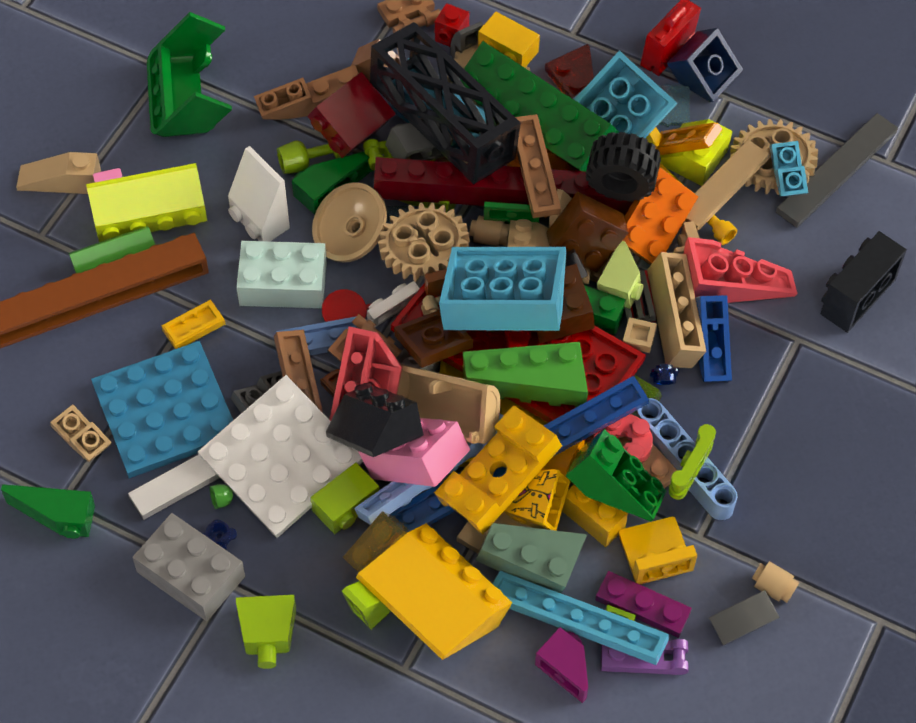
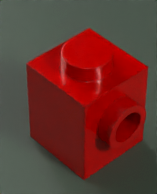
(449, 22)

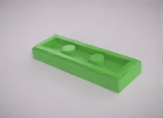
(111, 249)

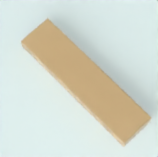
(726, 182)

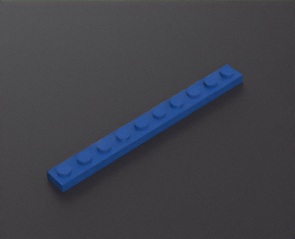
(570, 430)

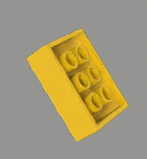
(435, 591)

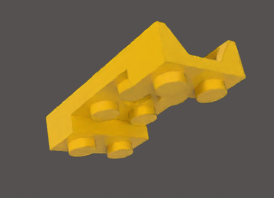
(519, 446)

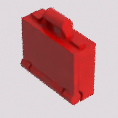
(669, 36)

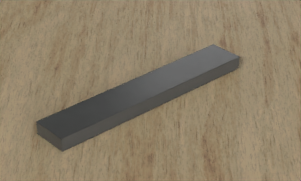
(838, 169)

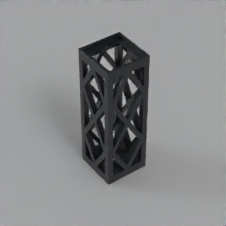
(486, 153)

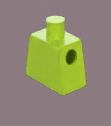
(267, 626)

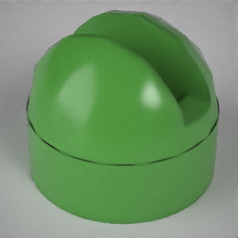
(221, 495)

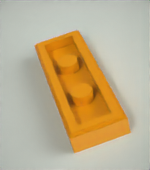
(688, 138)

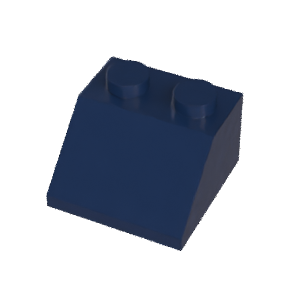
(705, 64)

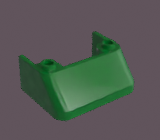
(175, 82)

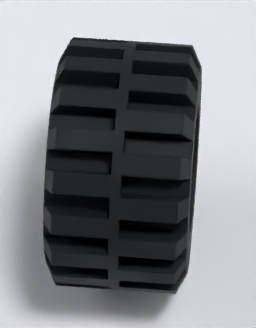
(623, 166)

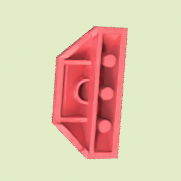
(366, 361)

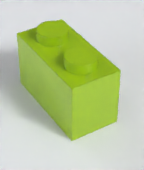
(337, 500)

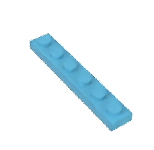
(582, 618)

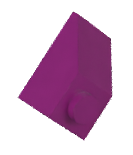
(565, 662)

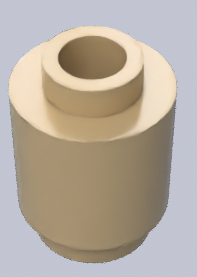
(489, 232)
(776, 581)

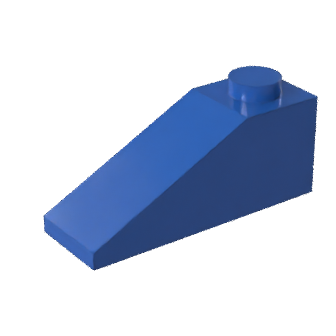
(714, 320)

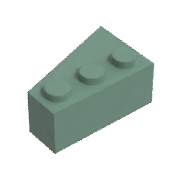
(532, 553)

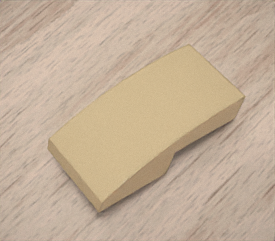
(80, 433)

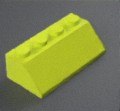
(149, 199)

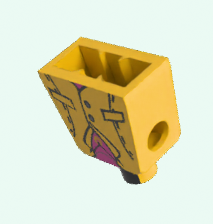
(541, 500)

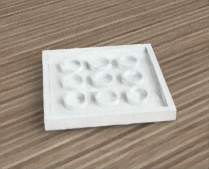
(278, 455)

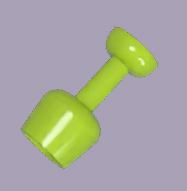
(295, 157)

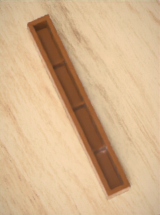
(101, 288)

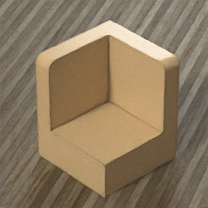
(640, 334)

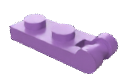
(617, 661)

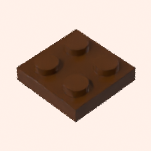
(429, 342)

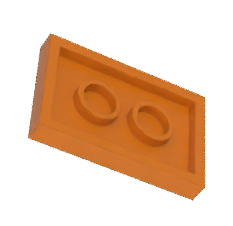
(658, 217)

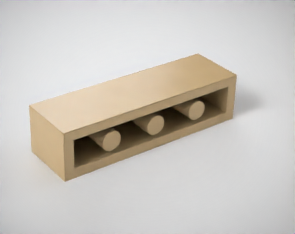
(676, 310)

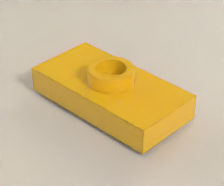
(193, 324)

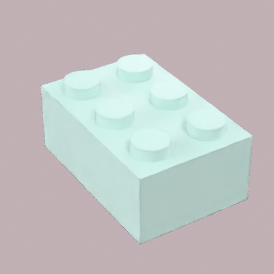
(281, 274)

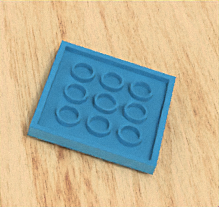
(162, 408)

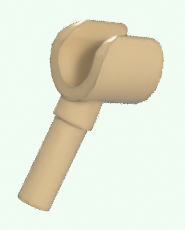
(430, 304)

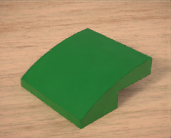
(507, 211)

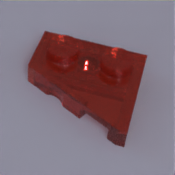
(571, 71)

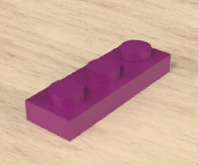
(644, 603)

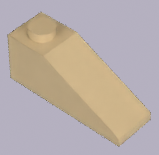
(59, 173)

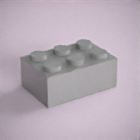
(189, 566)

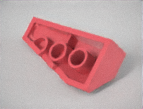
(730, 273)

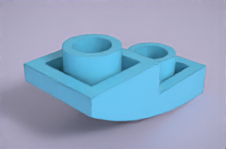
(788, 169)

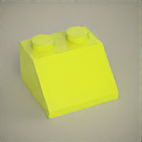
(700, 163)

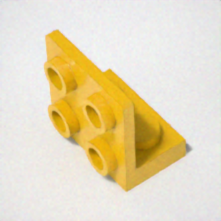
(657, 550)

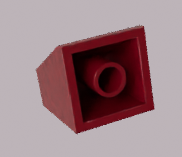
(351, 115)

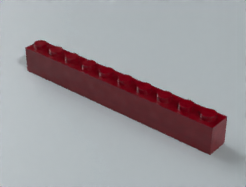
(444, 182)

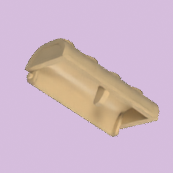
(453, 399)

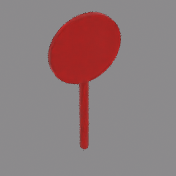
(343, 305)

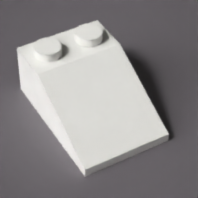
(258, 198)

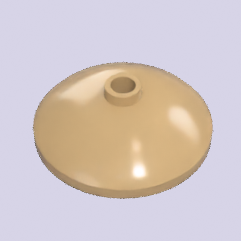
(340, 217)

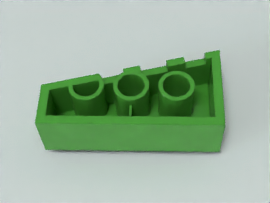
(531, 372)

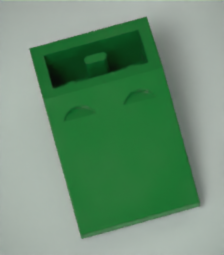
(615, 477)

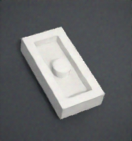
(384, 309)

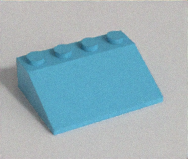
(626, 97)
(503, 288)

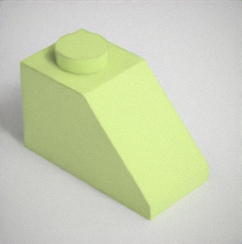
(622, 276)

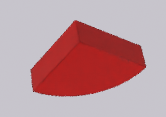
(517, 338)

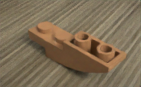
(300, 98)

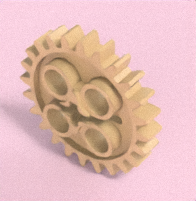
(771, 134)
(411, 254)

